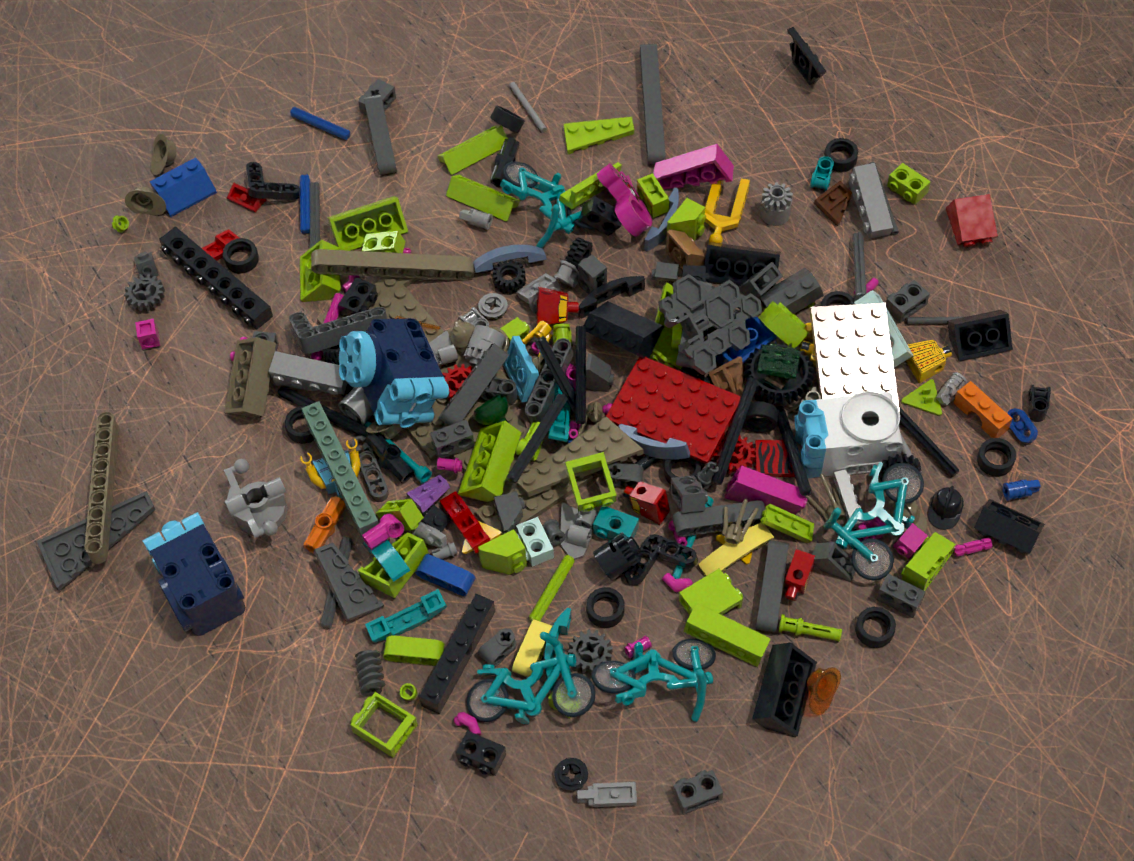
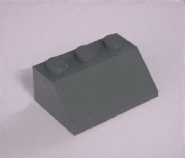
(794, 292)

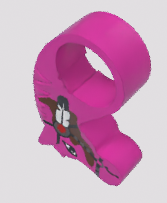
(629, 206)

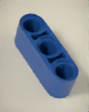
(445, 575)

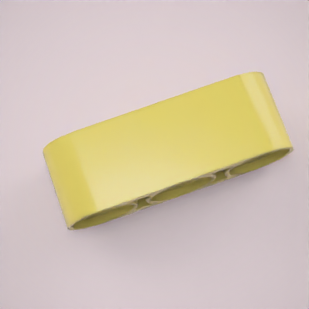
(531, 648)

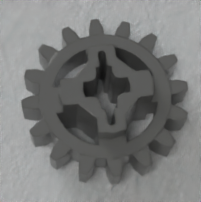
(144, 292)
(595, 644)

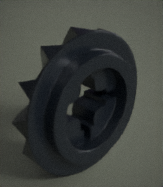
(563, 769)

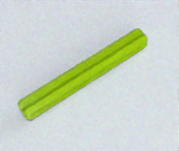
(552, 588)

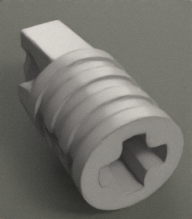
(477, 218)
(950, 388)
(430, 535)

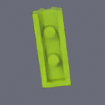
(787, 523)

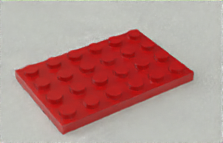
(674, 406)

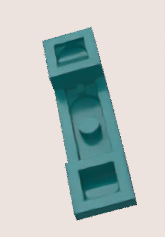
(560, 427)
(389, 560)
(408, 618)
(560, 626)

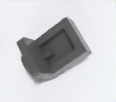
(146, 264)

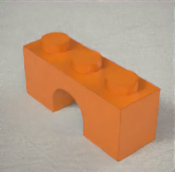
(994, 419)

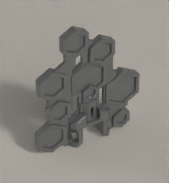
(716, 312)

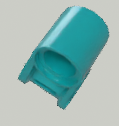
(823, 172)

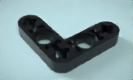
(263, 190)
(660, 551)

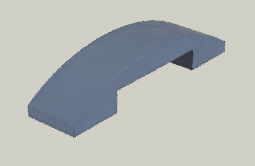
(657, 235)
(509, 252)
(671, 450)

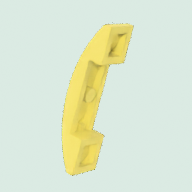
(730, 553)

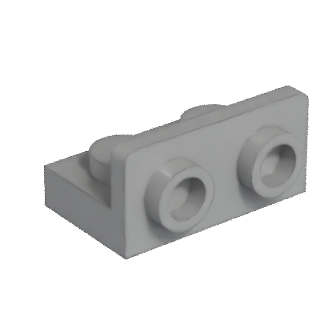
(530, 292)

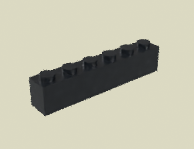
(457, 654)

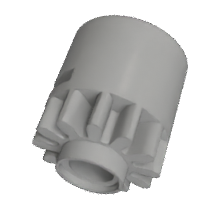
(776, 204)
(481, 341)
(356, 406)

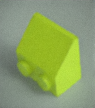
(688, 219)
(503, 554)

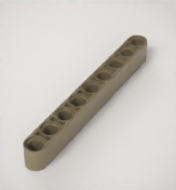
(392, 265)
(101, 488)

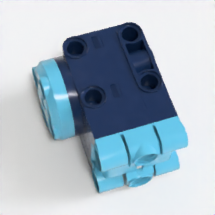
(394, 370)

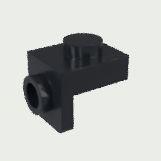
(435, 517)

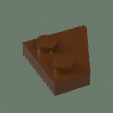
(834, 202)

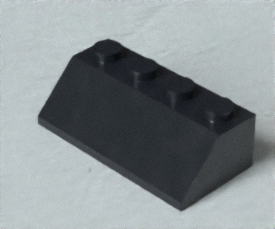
(737, 262)
(624, 329)
(784, 689)

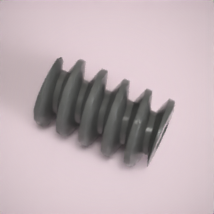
(369, 672)

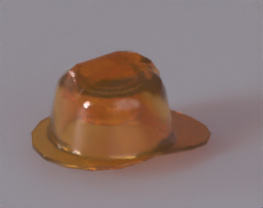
(822, 687)

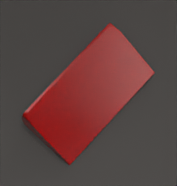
(240, 196)

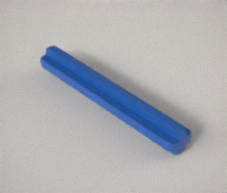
(320, 123)
(304, 204)

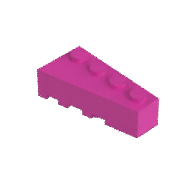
(695, 167)

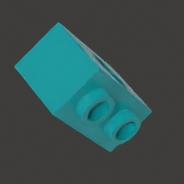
(610, 517)

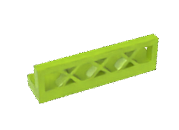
(584, 190)

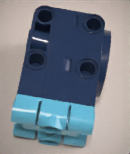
(194, 576)

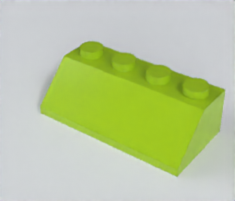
(353, 225)
(490, 462)

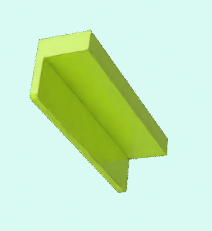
(473, 149)
(481, 197)
(726, 635)

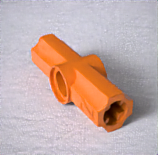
(329, 516)

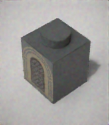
(664, 273)

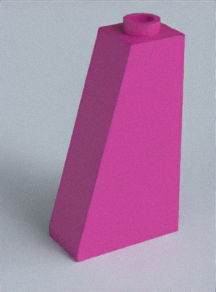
(760, 487)

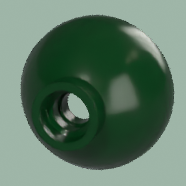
(492, 411)

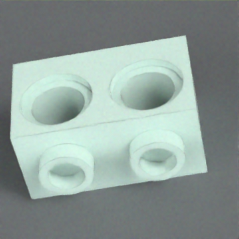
(536, 541)

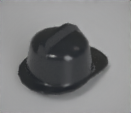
(945, 508)

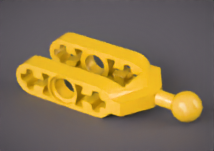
(720, 222)

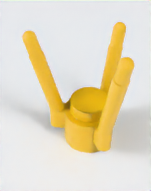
(540, 330)

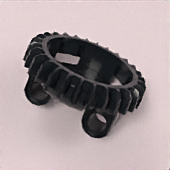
(793, 388)

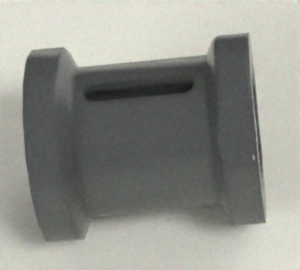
(552, 529)

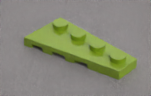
(587, 133)

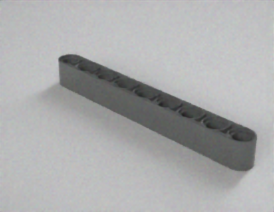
(652, 103)

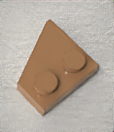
(729, 376)

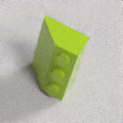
(313, 285)

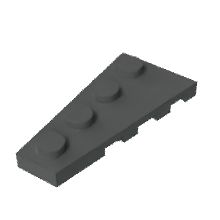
(346, 584)

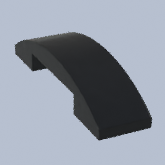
(630, 285)

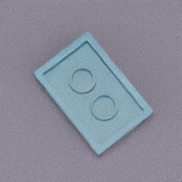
(521, 368)

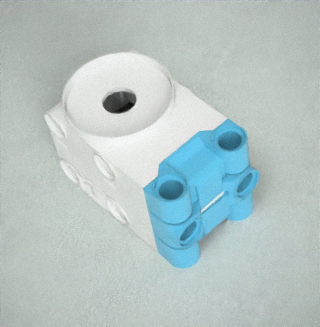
(847, 433)

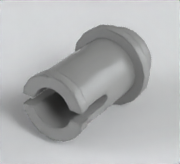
(448, 550)

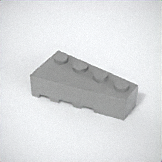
(870, 200)
(306, 374)

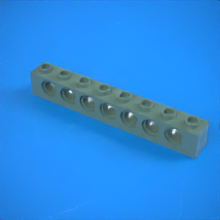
(340, 468)

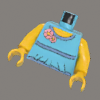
(320, 474)

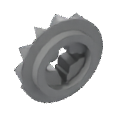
(488, 300)

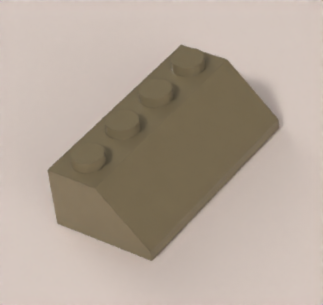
(250, 378)

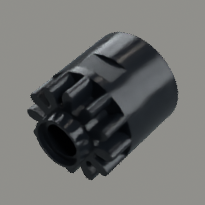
(618, 555)

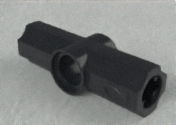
(507, 155)
(389, 457)

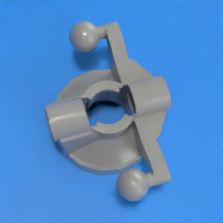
(258, 517)

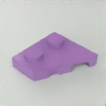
(428, 492)

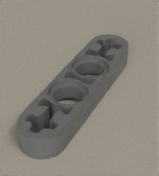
(373, 467)

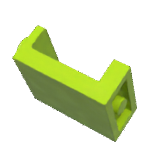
(713, 593)

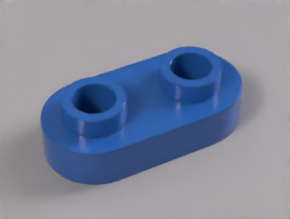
(1022, 426)

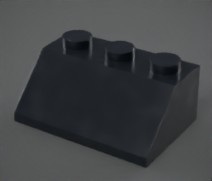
(980, 334)
(1009, 526)

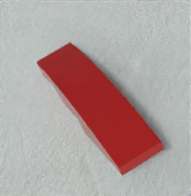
(465, 521)

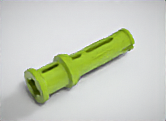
(800, 627)

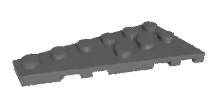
(65, 549)

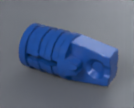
(1020, 489)

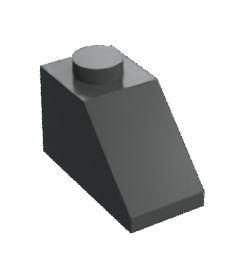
(761, 281)
(598, 374)
(509, 510)
(833, 560)

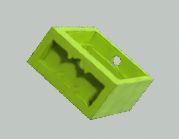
(584, 464)
(400, 735)

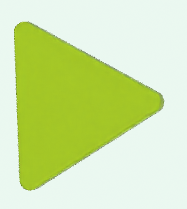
(924, 398)

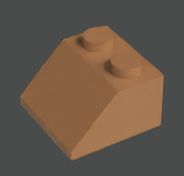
(683, 250)

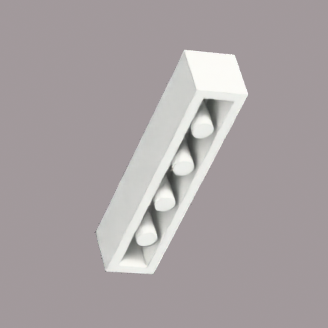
(846, 494)

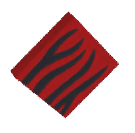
(772, 458)

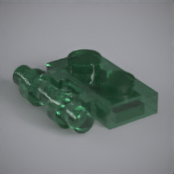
(779, 365)

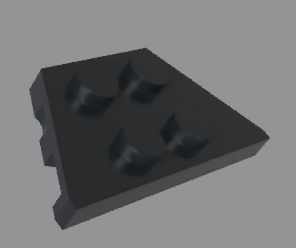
(804, 59)

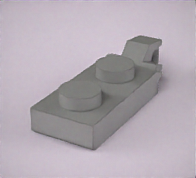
(609, 794)

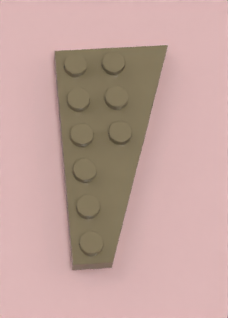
(599, 438)

